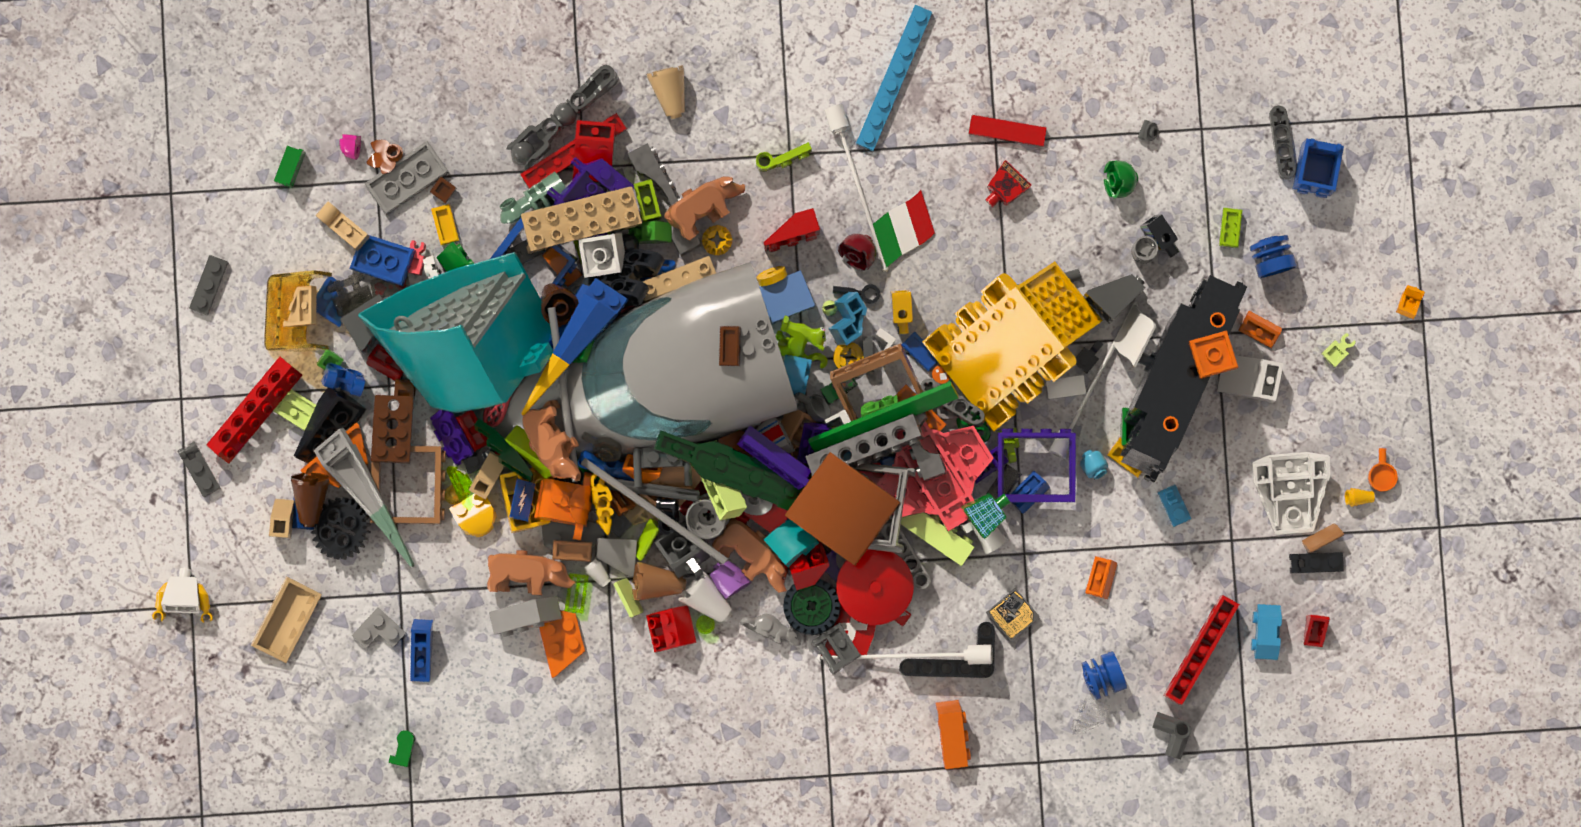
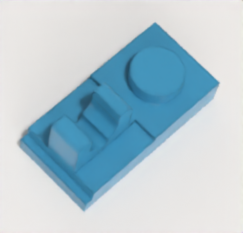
(1174, 505)

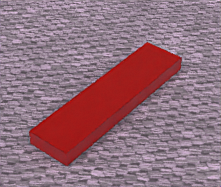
(1007, 130)

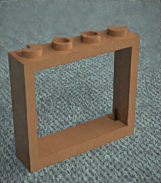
(868, 364)
(440, 476)

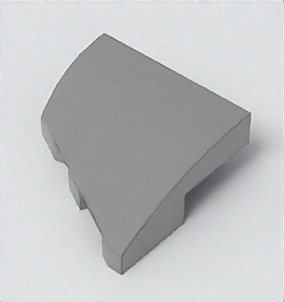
(617, 553)

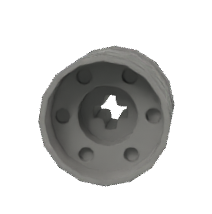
(699, 520)

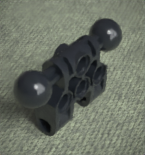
(636, 265)

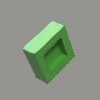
(329, 357)

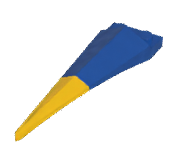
(592, 315)

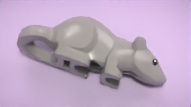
(768, 625)

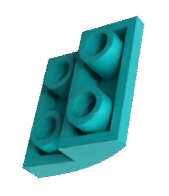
(790, 542)

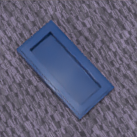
(919, 352)

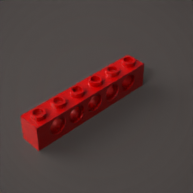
(254, 410)
(1201, 650)

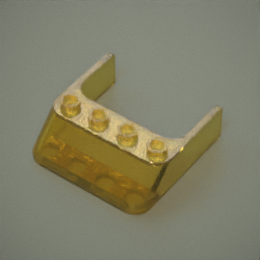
(278, 299)

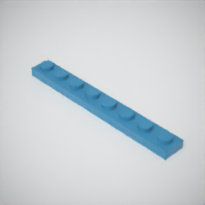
(894, 78)

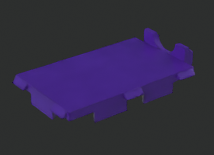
(452, 436)

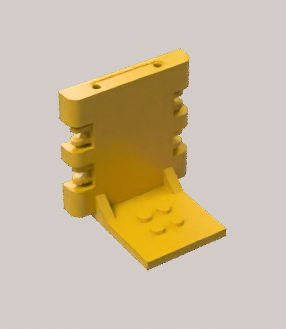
(1012, 340)

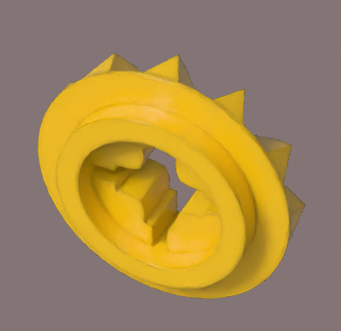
(710, 245)
(856, 352)

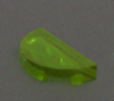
(460, 482)

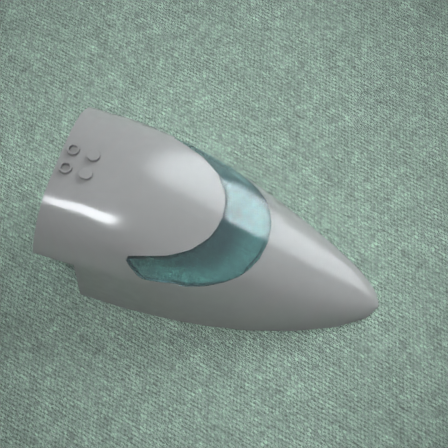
(664, 374)

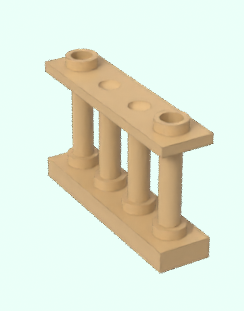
(678, 277)

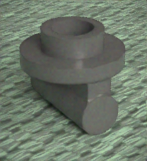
(1148, 131)

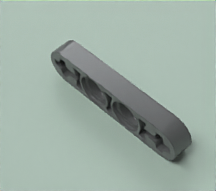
(1282, 142)
(950, 407)

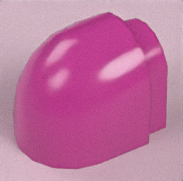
(350, 145)

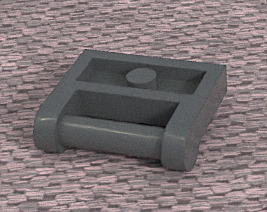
(841, 644)

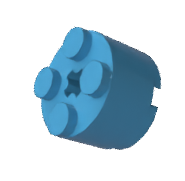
(798, 372)

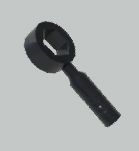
(843, 290)

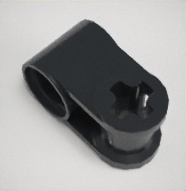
(670, 508)

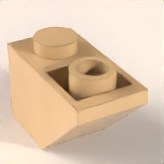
(486, 476)
(282, 518)

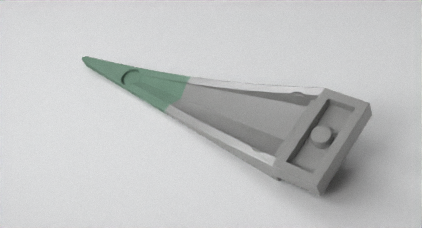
(347, 466)

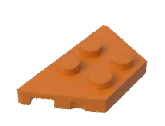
(316, 467)
(562, 642)

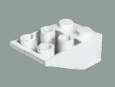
(1253, 379)

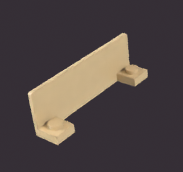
(580, 219)

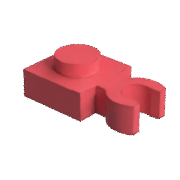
(417, 263)

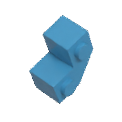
(853, 311)
(1268, 623)

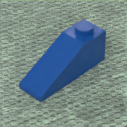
(421, 650)

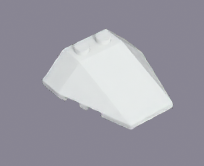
(1292, 489)

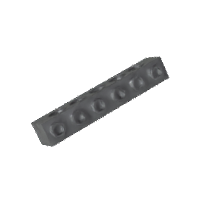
(872, 438)

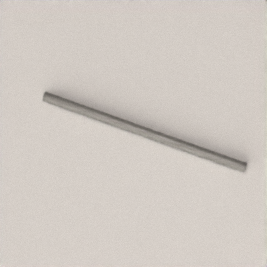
(562, 384)
(654, 511)

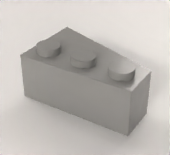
(525, 615)

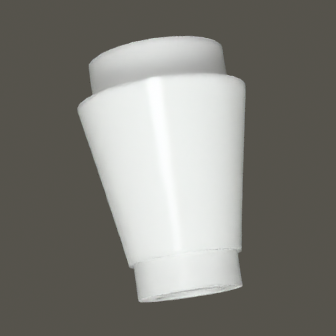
(597, 572)

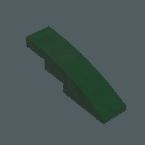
(508, 455)

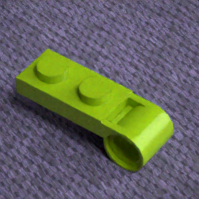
(785, 159)

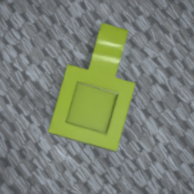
(1009, 445)

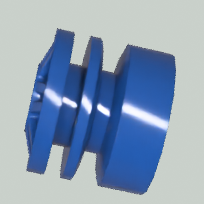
(1273, 256)
(1104, 675)

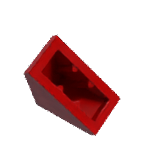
(1315, 630)

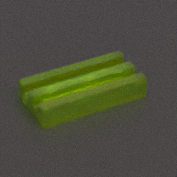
(583, 600)

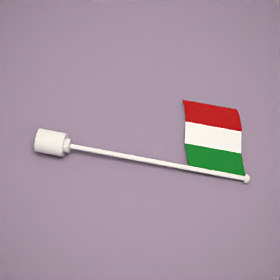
(899, 228)

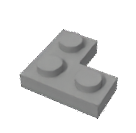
(378, 624)

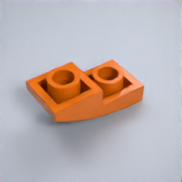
(558, 262)

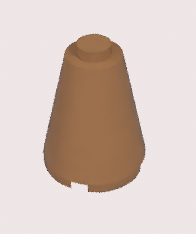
(655, 582)

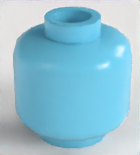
(1094, 464)

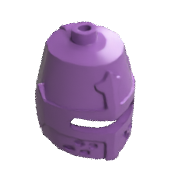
(729, 579)

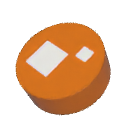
(940, 375)

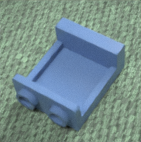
(787, 297)

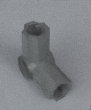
(1169, 725)

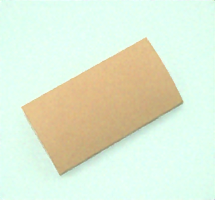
(286, 619)

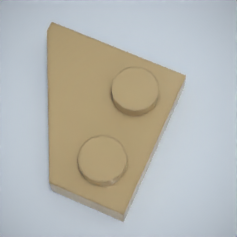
(302, 307)

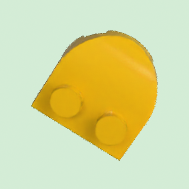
(474, 515)

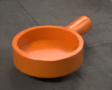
(1382, 475)

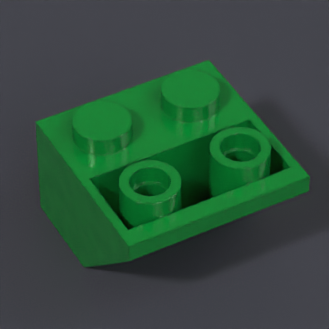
(453, 257)

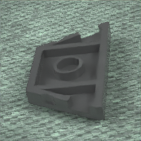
(565, 532)

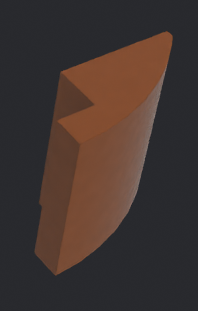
(842, 508)

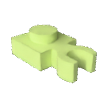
(1336, 351)

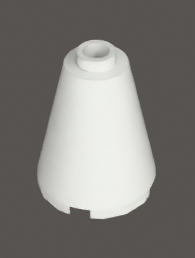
(706, 599)

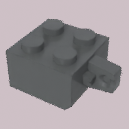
(681, 553)

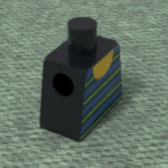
(1156, 228)

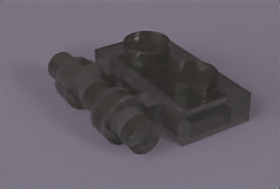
(349, 301)

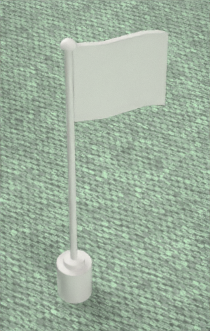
(1130, 343)

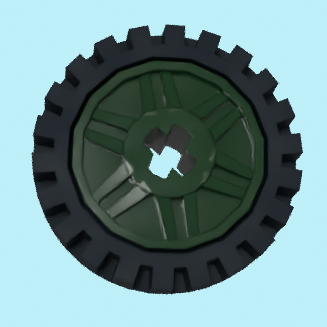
(811, 621)

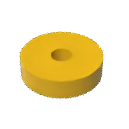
(771, 276)

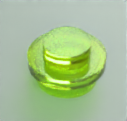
(705, 624)

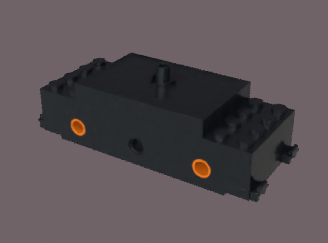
(1171, 379)

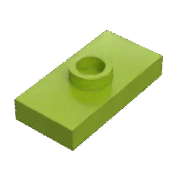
(1230, 227)

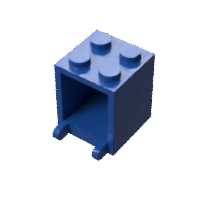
(1318, 163)

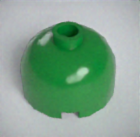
(1120, 179)

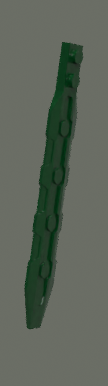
(728, 467)

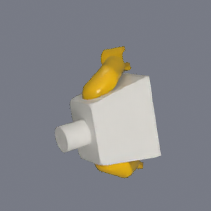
(182, 595)

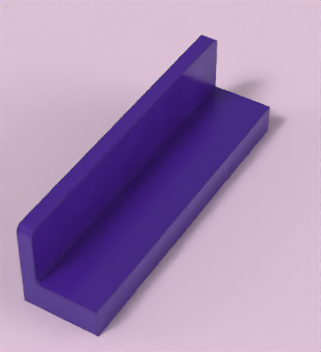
(774, 457)

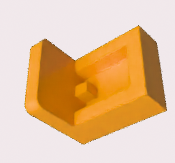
(1410, 301)

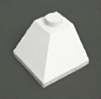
(602, 255)

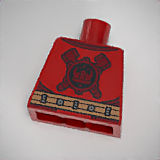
(1006, 185)

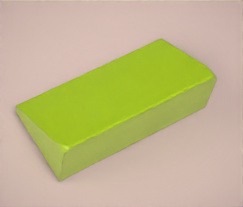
(647, 538)

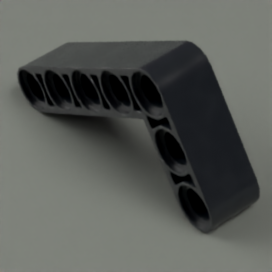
(956, 664)

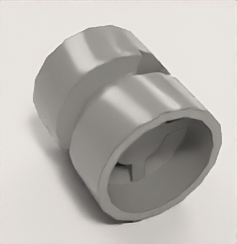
(1144, 249)

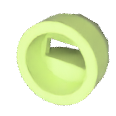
(830, 312)

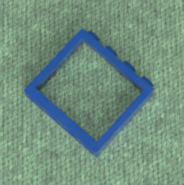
(512, 236)

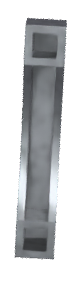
(645, 164)

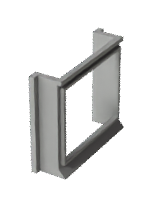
(891, 545)

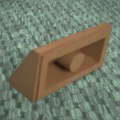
(1322, 538)

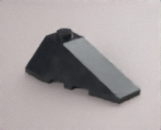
(332, 412)

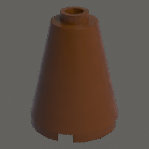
(561, 299)
(309, 496)

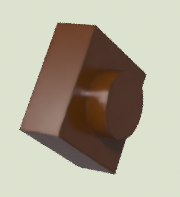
(443, 190)

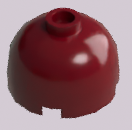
(858, 250)

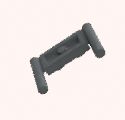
(654, 459)

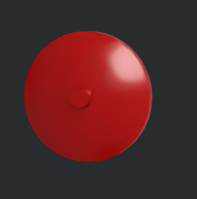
(875, 588)

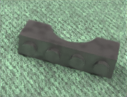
(929, 464)

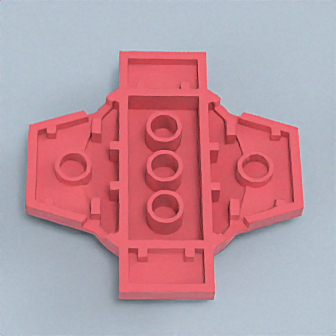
(943, 496)

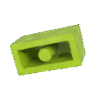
(647, 201)

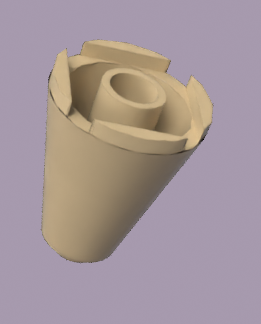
(669, 90)

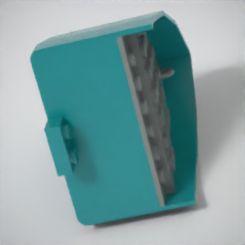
(465, 333)

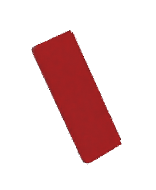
(383, 363)
(467, 425)

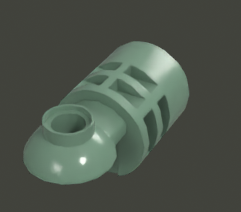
(534, 198)

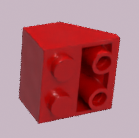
(809, 568)
(671, 628)

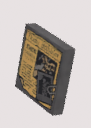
(1012, 614)

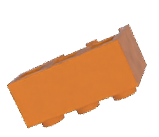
(953, 734)

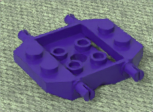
(585, 187)

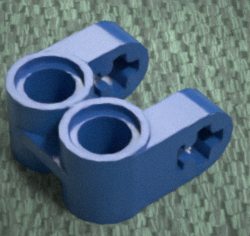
(346, 379)

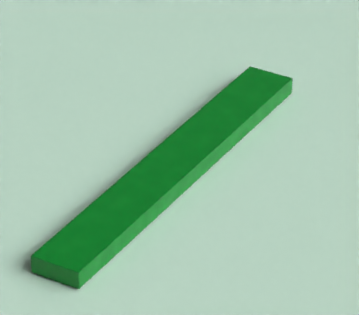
(914, 405)

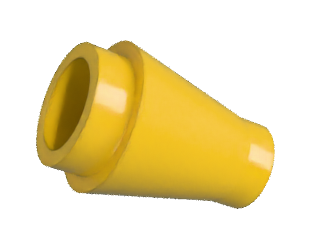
(1358, 497)

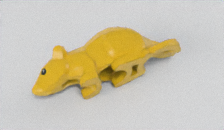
(601, 499)

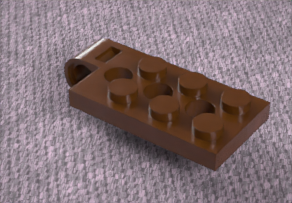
(405, 395)

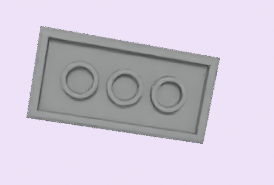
(409, 178)

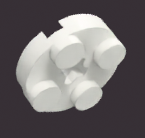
(430, 267)

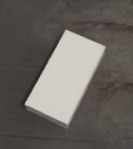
(1066, 387)

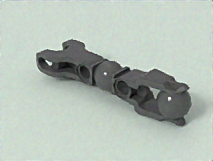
(563, 115)

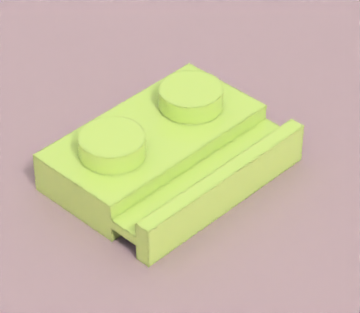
(295, 409)

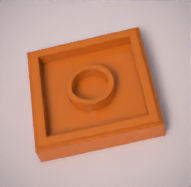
(1213, 354)

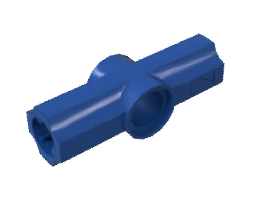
(612, 468)

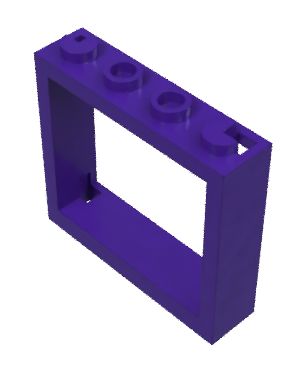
(1044, 433)

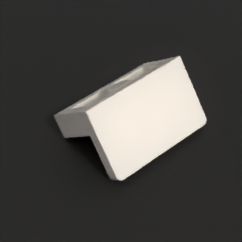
(885, 338)
(842, 416)

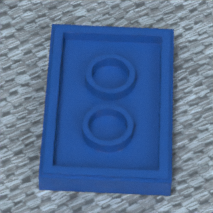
(383, 260)

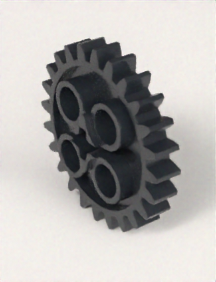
(334, 545)

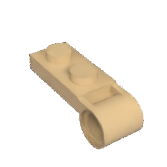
(342, 226)

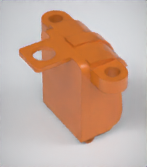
(565, 503)

